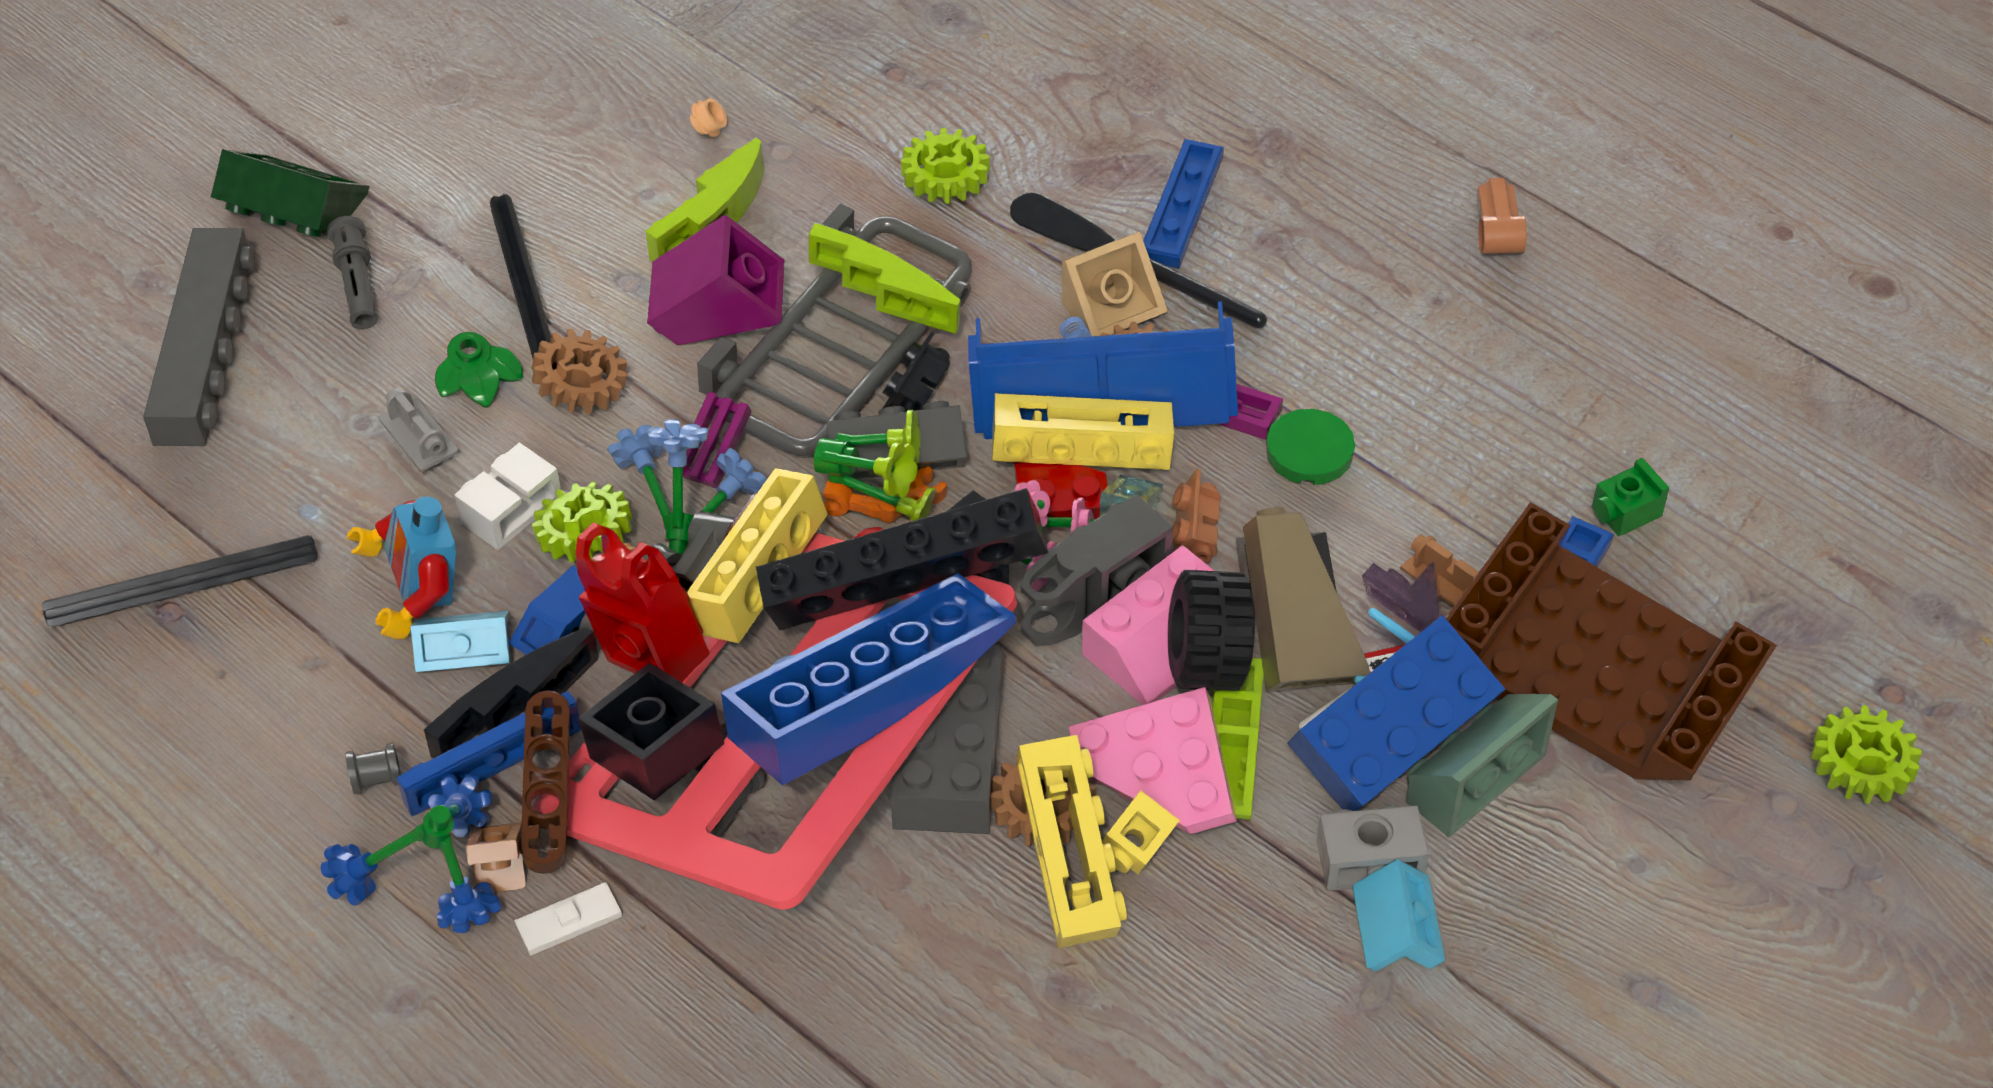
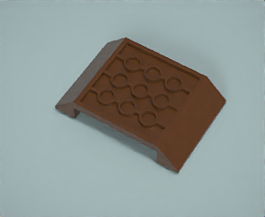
(1625, 669)

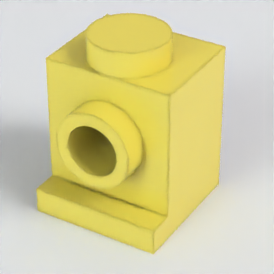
(1148, 823)

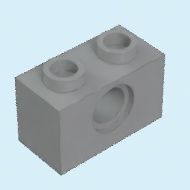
(1344, 837)

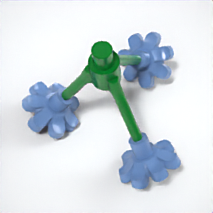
(649, 444)

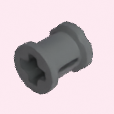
(373, 767)

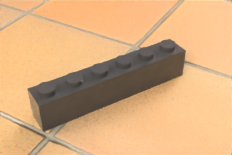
(199, 337)

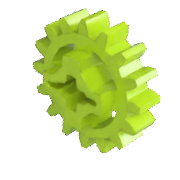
(945, 165)
(575, 511)
(1866, 754)

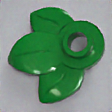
(476, 372)

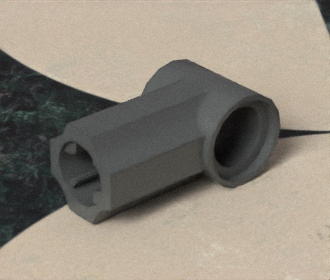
(704, 538)

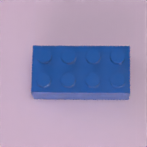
(1395, 715)

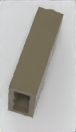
(1296, 607)

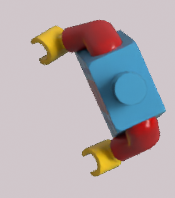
(420, 558)

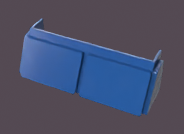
(1178, 367)

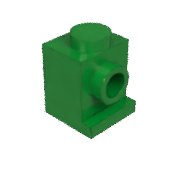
(1630, 498)

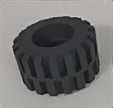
(1211, 630)

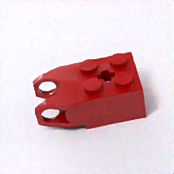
(638, 606)

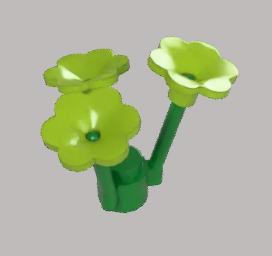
(899, 469)

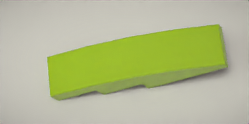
(895, 283)
(1238, 730)

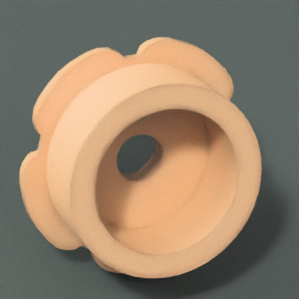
(708, 117)

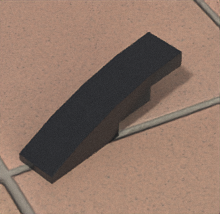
(507, 691)

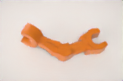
(841, 499)

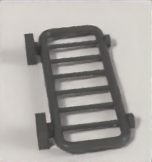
(725, 377)

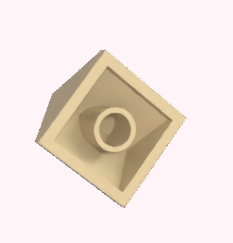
(1112, 286)

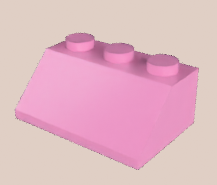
(1131, 630)

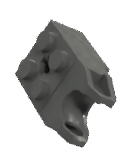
(1094, 567)

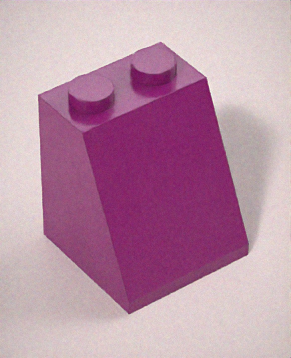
(715, 285)

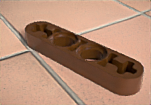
(541, 781)

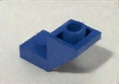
(551, 614)

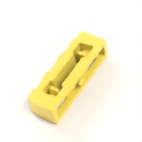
(1082, 432)
(1053, 762)

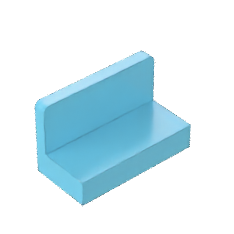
(461, 641)
(1398, 917)

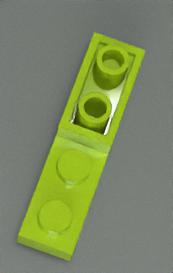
(720, 191)

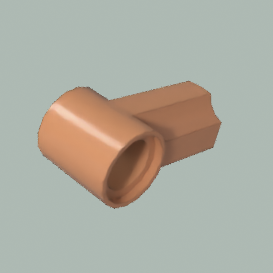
(1500, 224)

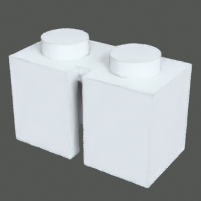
(504, 500)

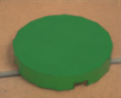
(1310, 446)

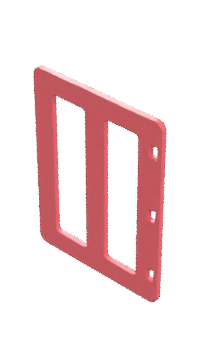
(682, 836)

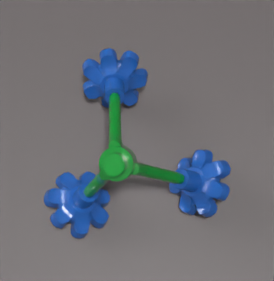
(450, 811)

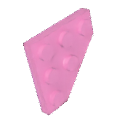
(1167, 753)

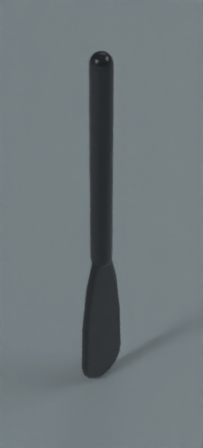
(1070, 228)

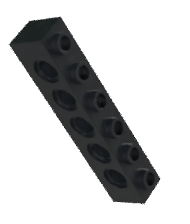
(901, 559)

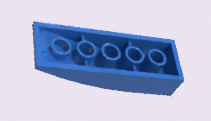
(861, 678)

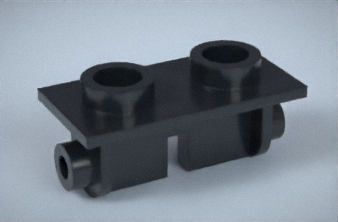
(922, 364)

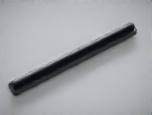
(520, 272)
(179, 581)

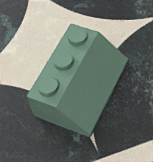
(1482, 760)

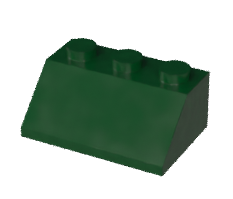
(284, 191)

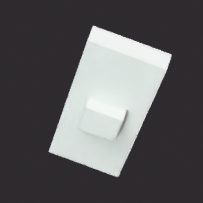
(568, 918)

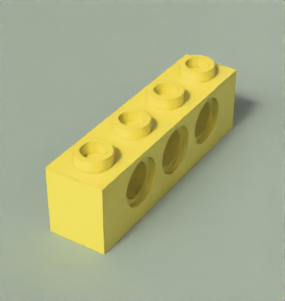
(771, 528)

